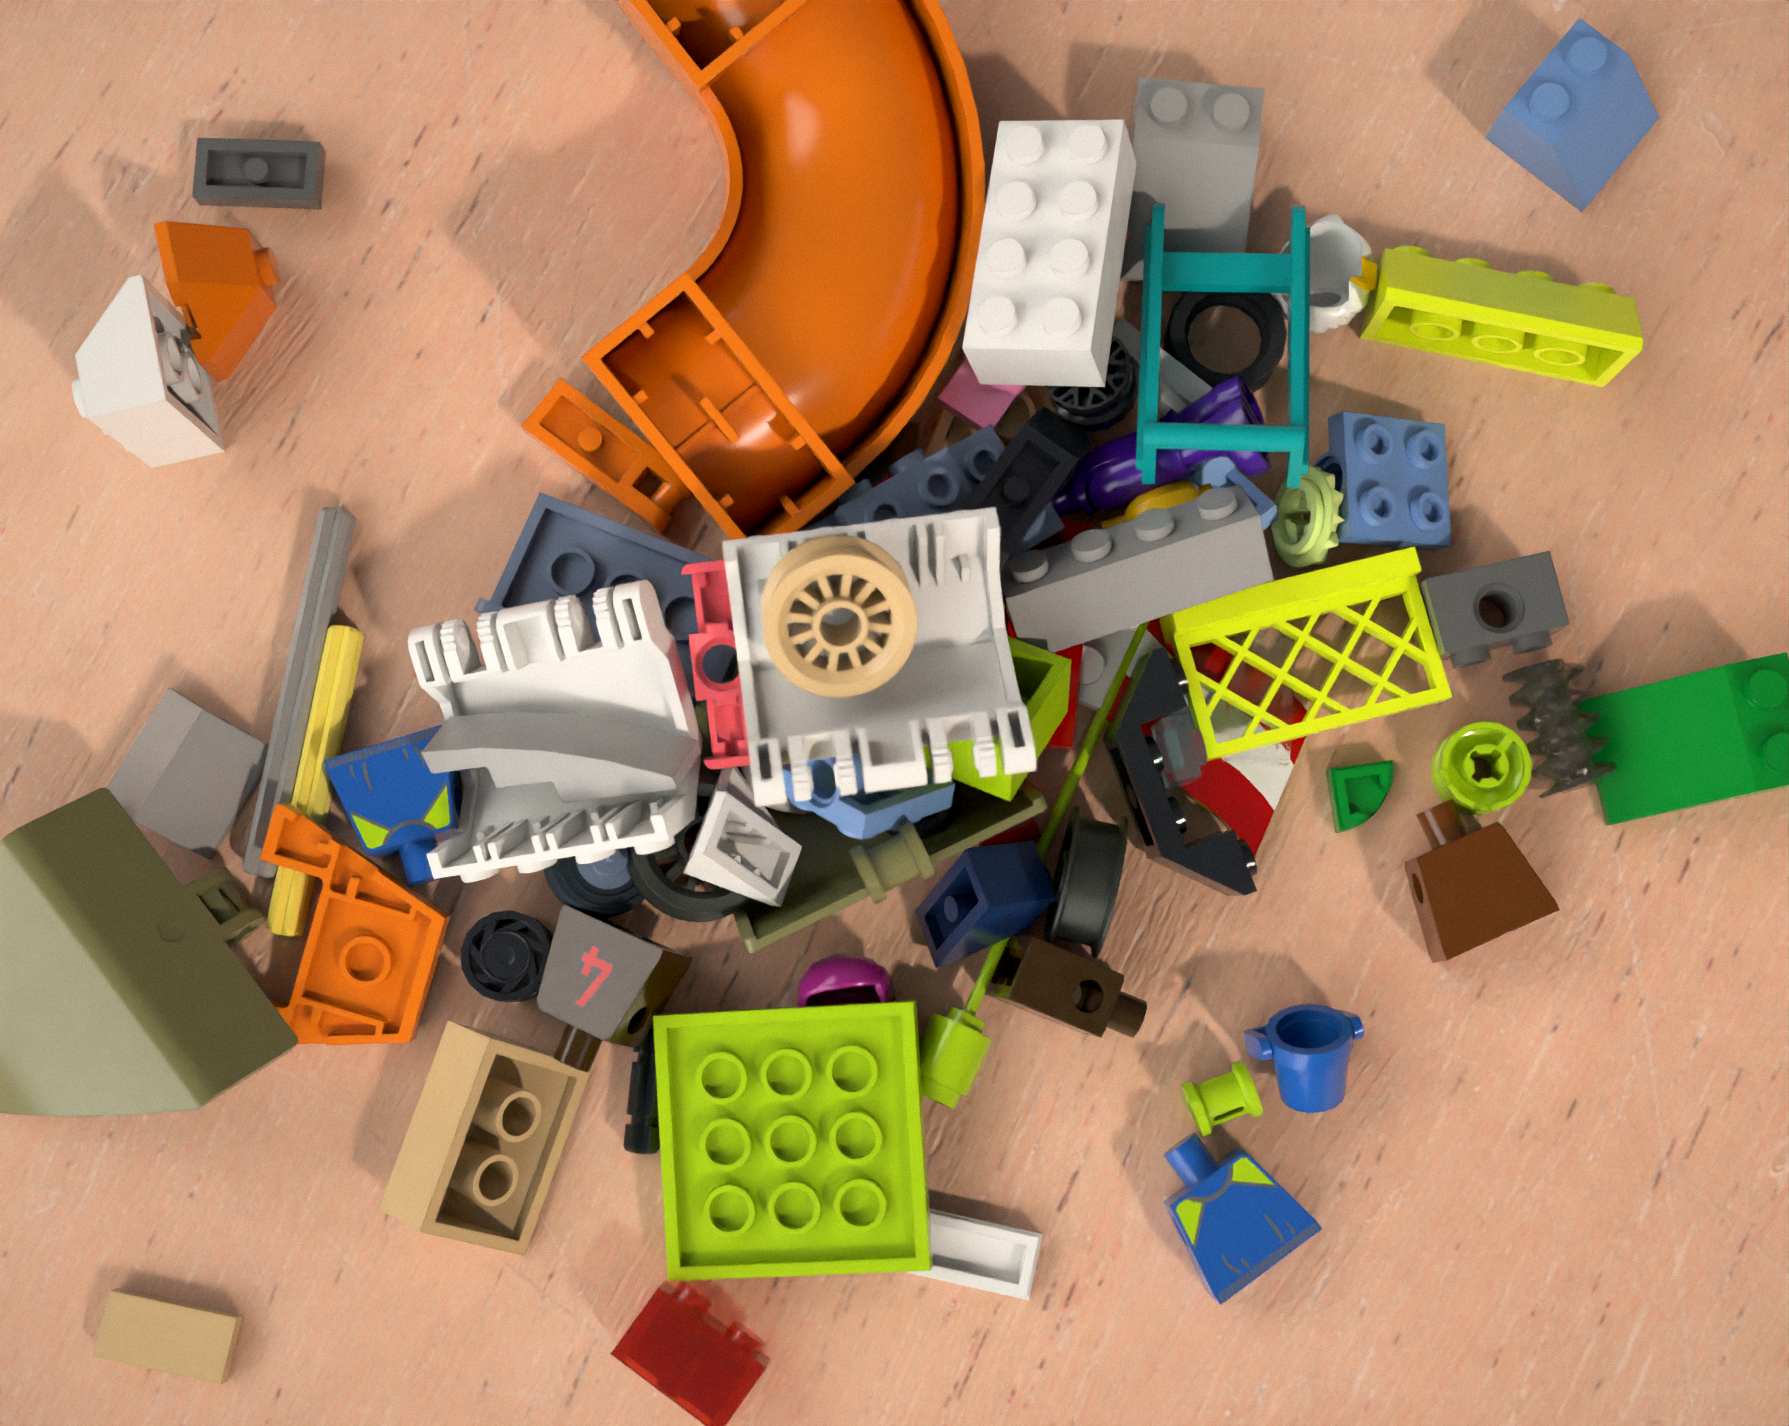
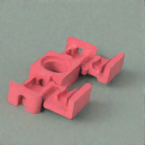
(722, 699)

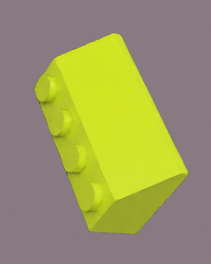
(1501, 317)

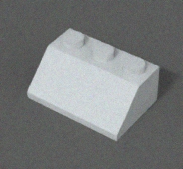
(145, 380)

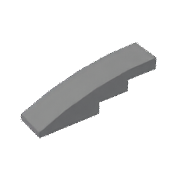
(576, 752)

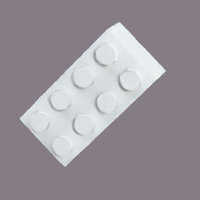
(1050, 253)

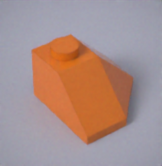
(222, 288)

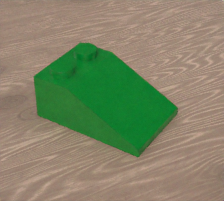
(1694, 739)

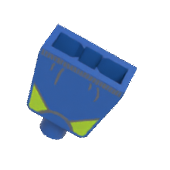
(398, 801)
(1232, 1216)

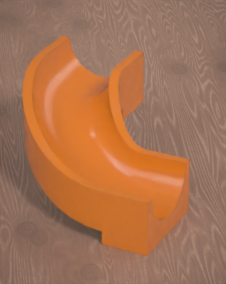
(833, 252)

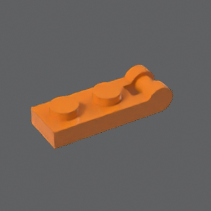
(606, 453)

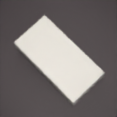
(982, 1254)

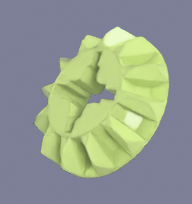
(1295, 539)

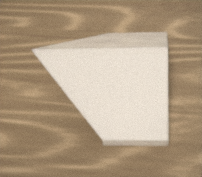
(742, 844)

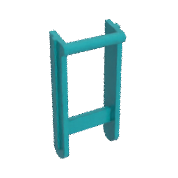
(1226, 273)

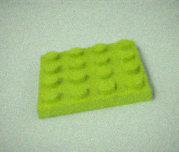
(792, 1141)

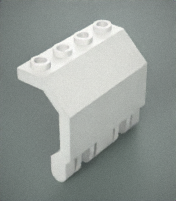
(548, 662)
(947, 691)

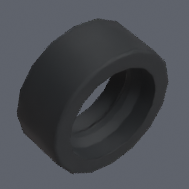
(1258, 306)

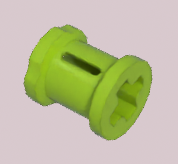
(1222, 1098)

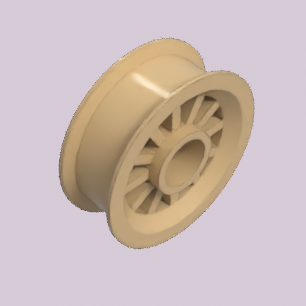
(830, 673)

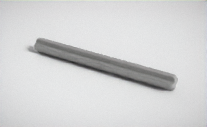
(314, 616)

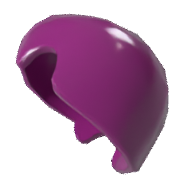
(844, 981)

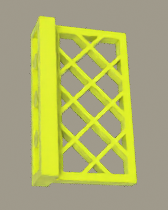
(1296, 599)

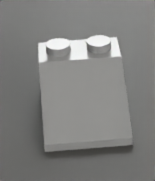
(1200, 159)

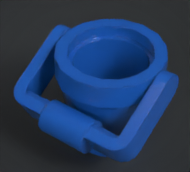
(1308, 1053)

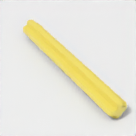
(313, 784)

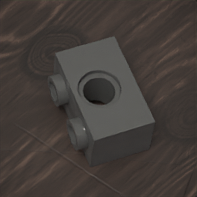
(1523, 590)

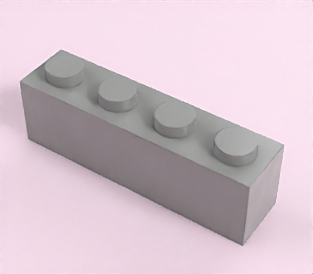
(1136, 570)

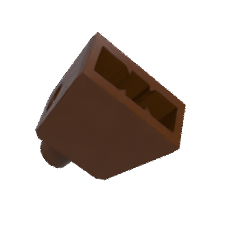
(1471, 885)

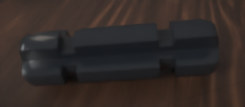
(643, 1133)

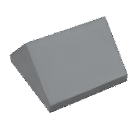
(189, 774)

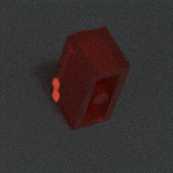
(693, 1354)

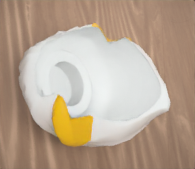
(1339, 274)

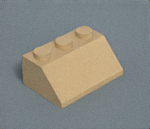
(484, 1140)

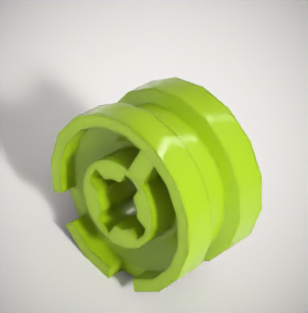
(1454, 767)

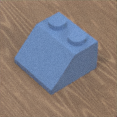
(1576, 116)

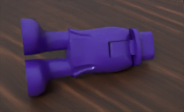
(1109, 472)

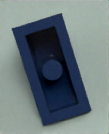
(984, 900)

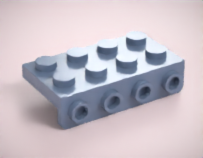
(579, 552)

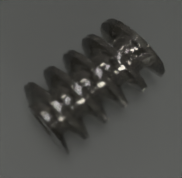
(1559, 726)

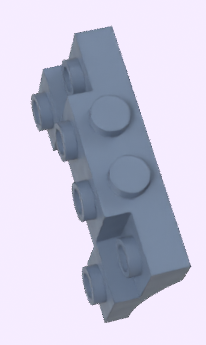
(933, 487)

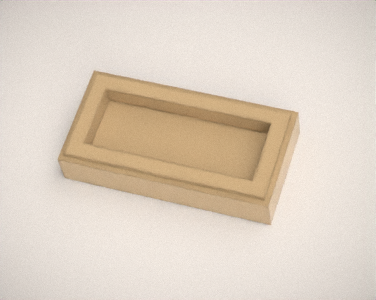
(168, 1336)

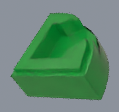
(1358, 792)

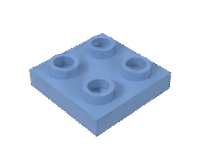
(1389, 480)
(867, 813)

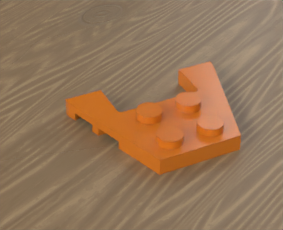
(367, 944)

